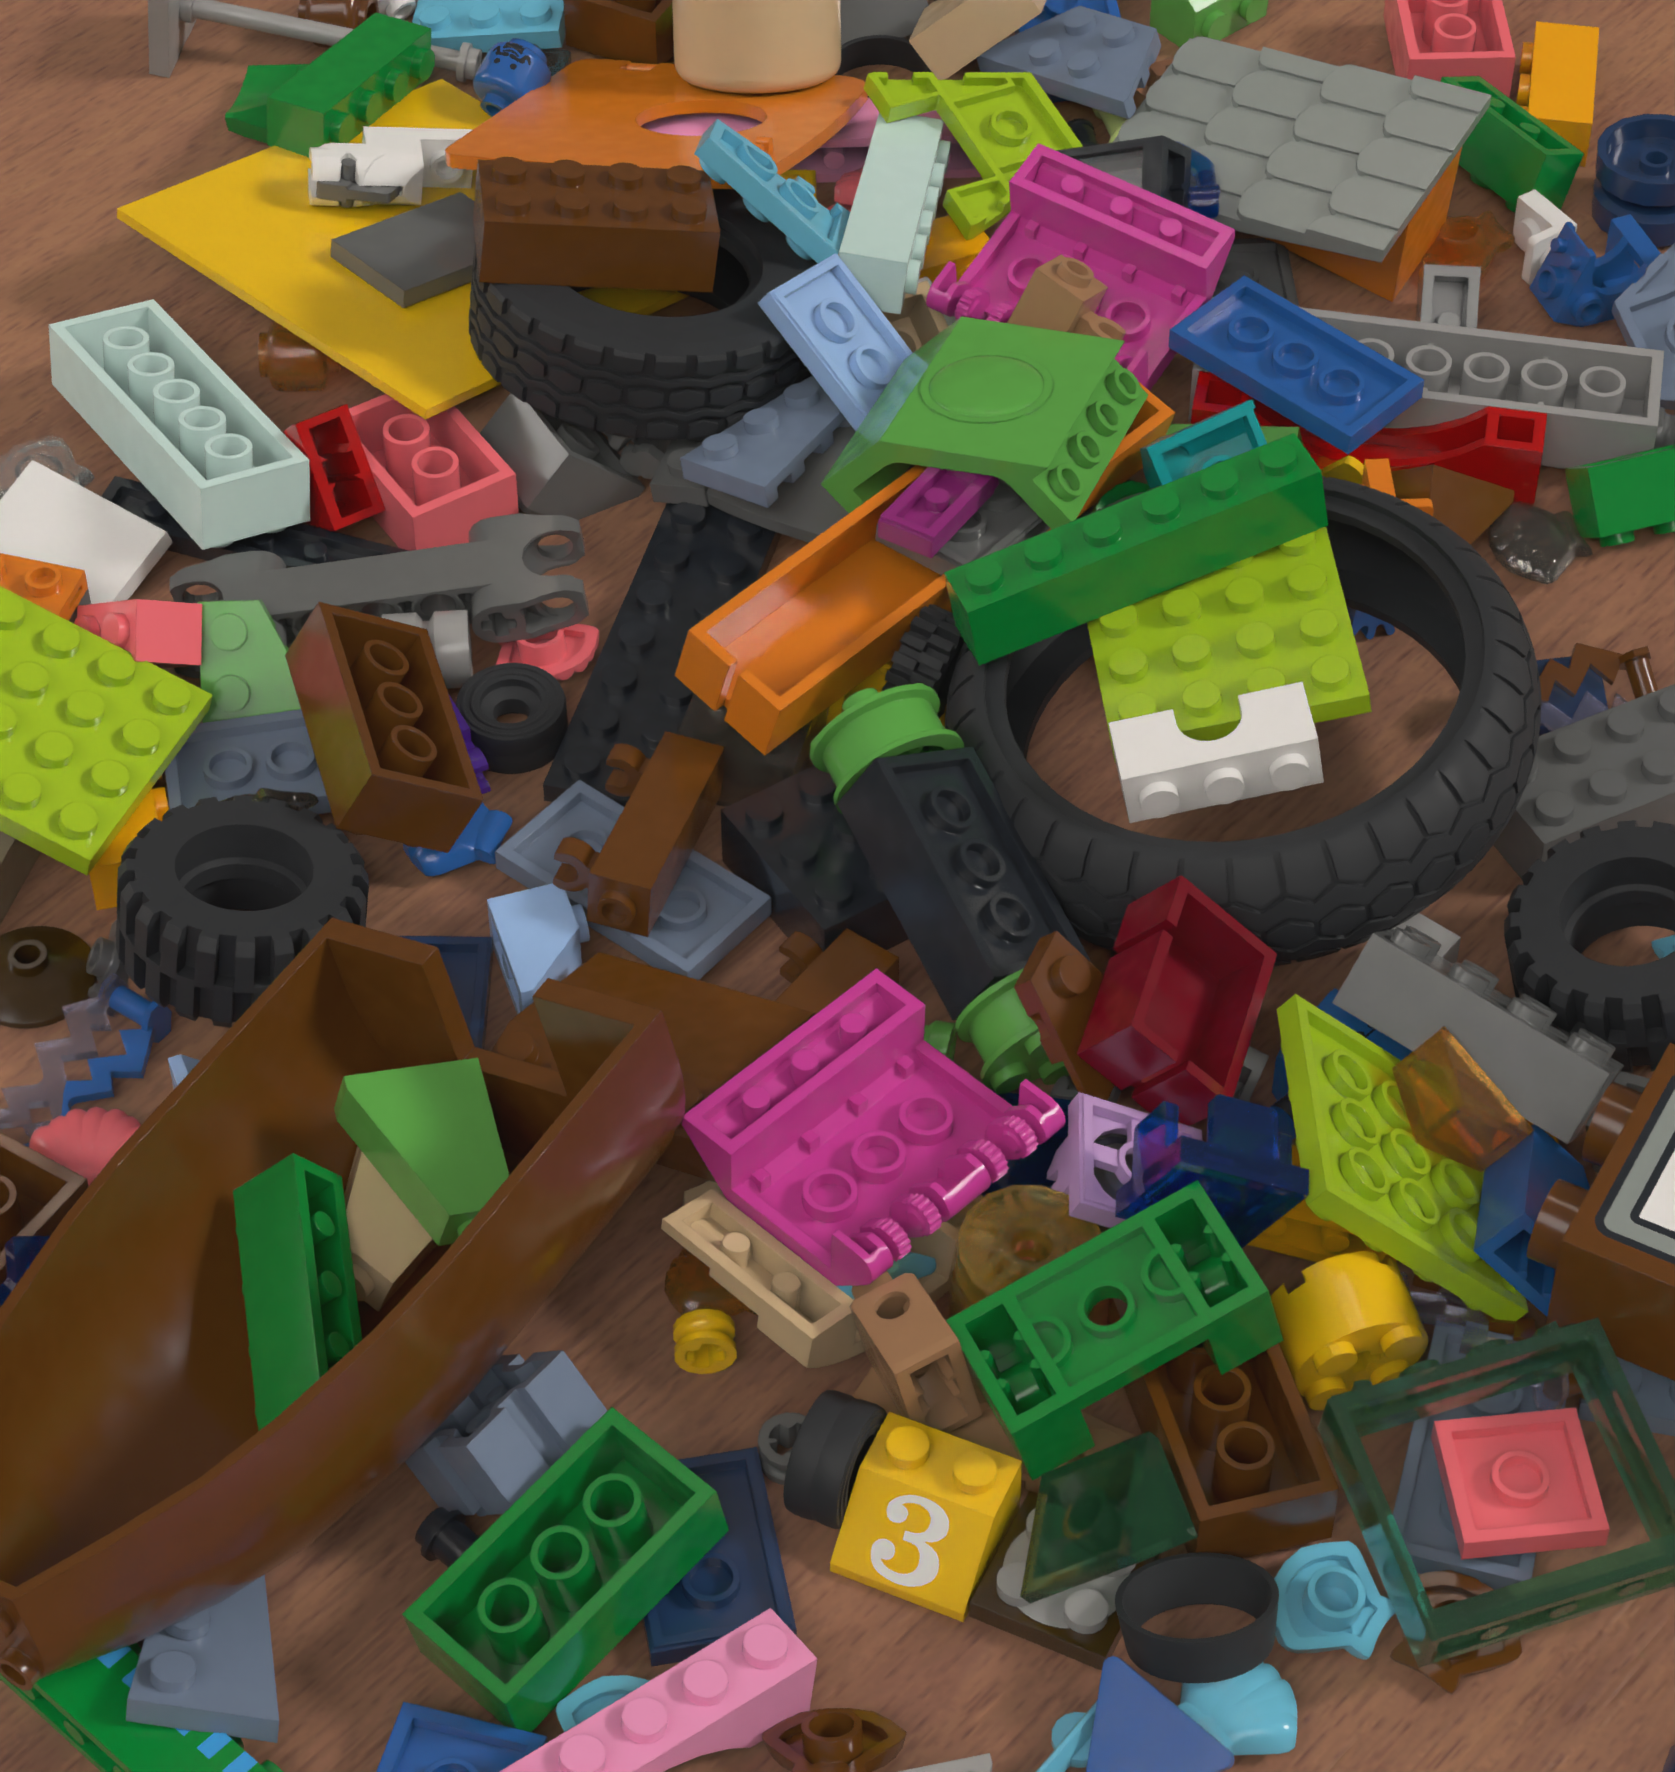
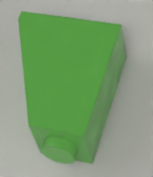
(429, 1139)

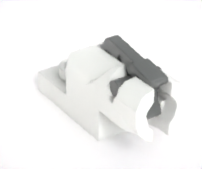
(384, 168)

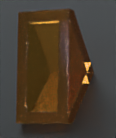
(1456, 1105)

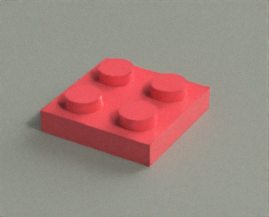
(1519, 1483)

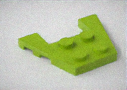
(995, 122)

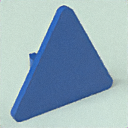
(1146, 1731)

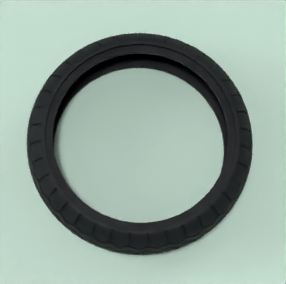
(1349, 873)

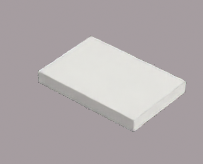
(73, 527)

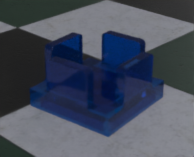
(1240, 1166)

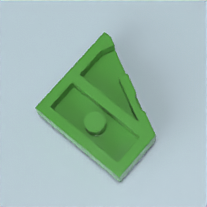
(243, 661)

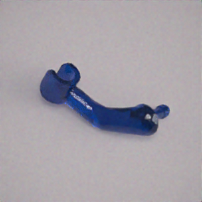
(1206, 193)

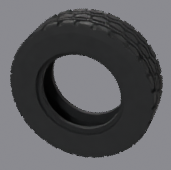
(646, 371)

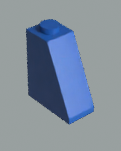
(1509, 1208)

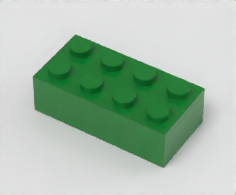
(566, 1572)

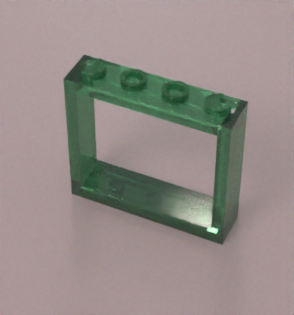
(1482, 1374)

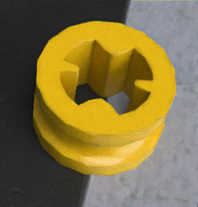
(704, 1341)

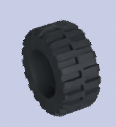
(220, 857)
(1574, 899)

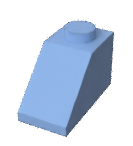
(536, 938)

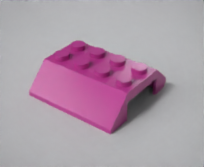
(1144, 248)
(861, 1134)

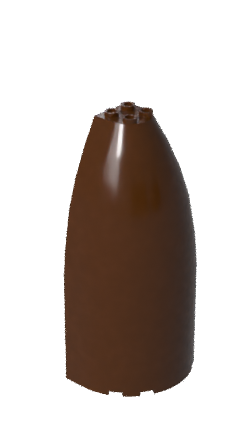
(127, 1341)

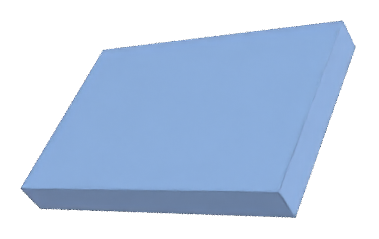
(838, 335)

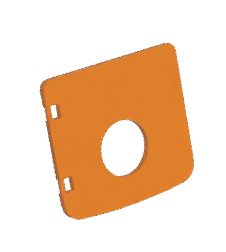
(598, 107)

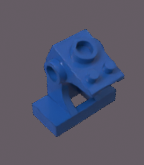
(1583, 288)

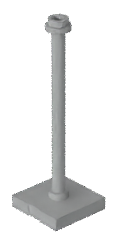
(173, 21)

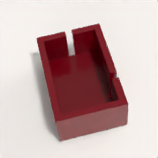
(1177, 1001)

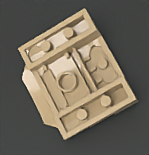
(792, 1299)

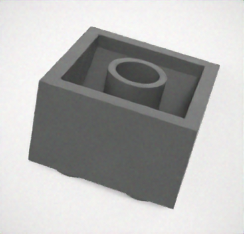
(557, 463)

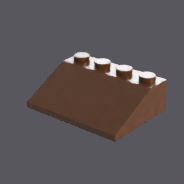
(710, 1026)

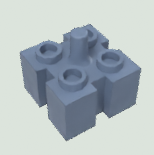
(506, 1433)

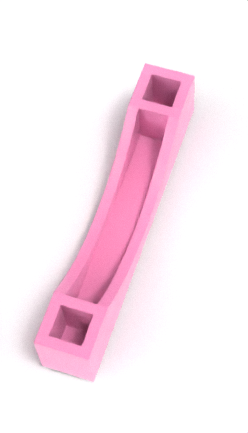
(694, 1709)

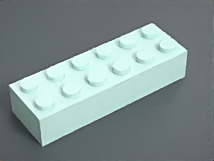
(180, 424)

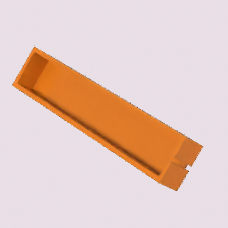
(836, 612)

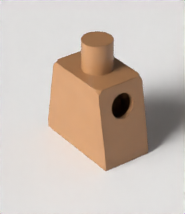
(904, 1333)

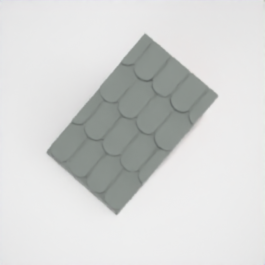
(1318, 153)

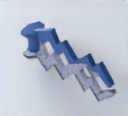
(82, 1018)

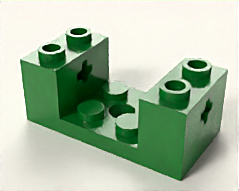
(1047, 1361)

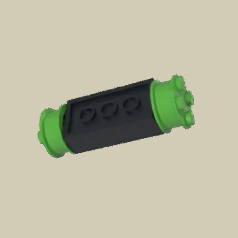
(947, 867)

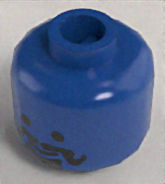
(509, 73)

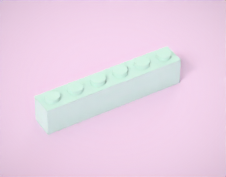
(895, 208)

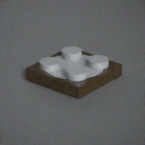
(1072, 1622)

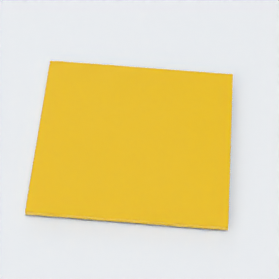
(271, 248)

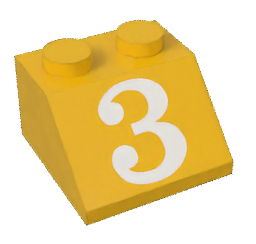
(926, 1515)

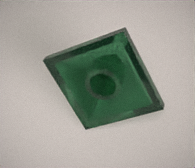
(1103, 1517)

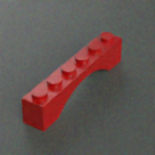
(1488, 444)

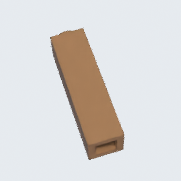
(1064, 299)

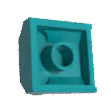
(1202, 445)

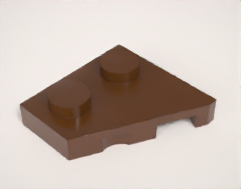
(1059, 996)

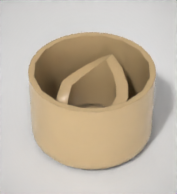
(756, 44)

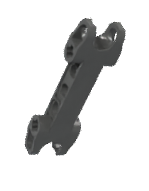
(490, 576)

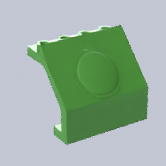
(999, 404)

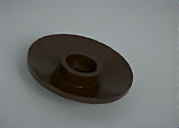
(41, 974)

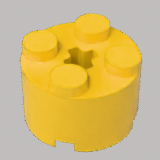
(1348, 1325)

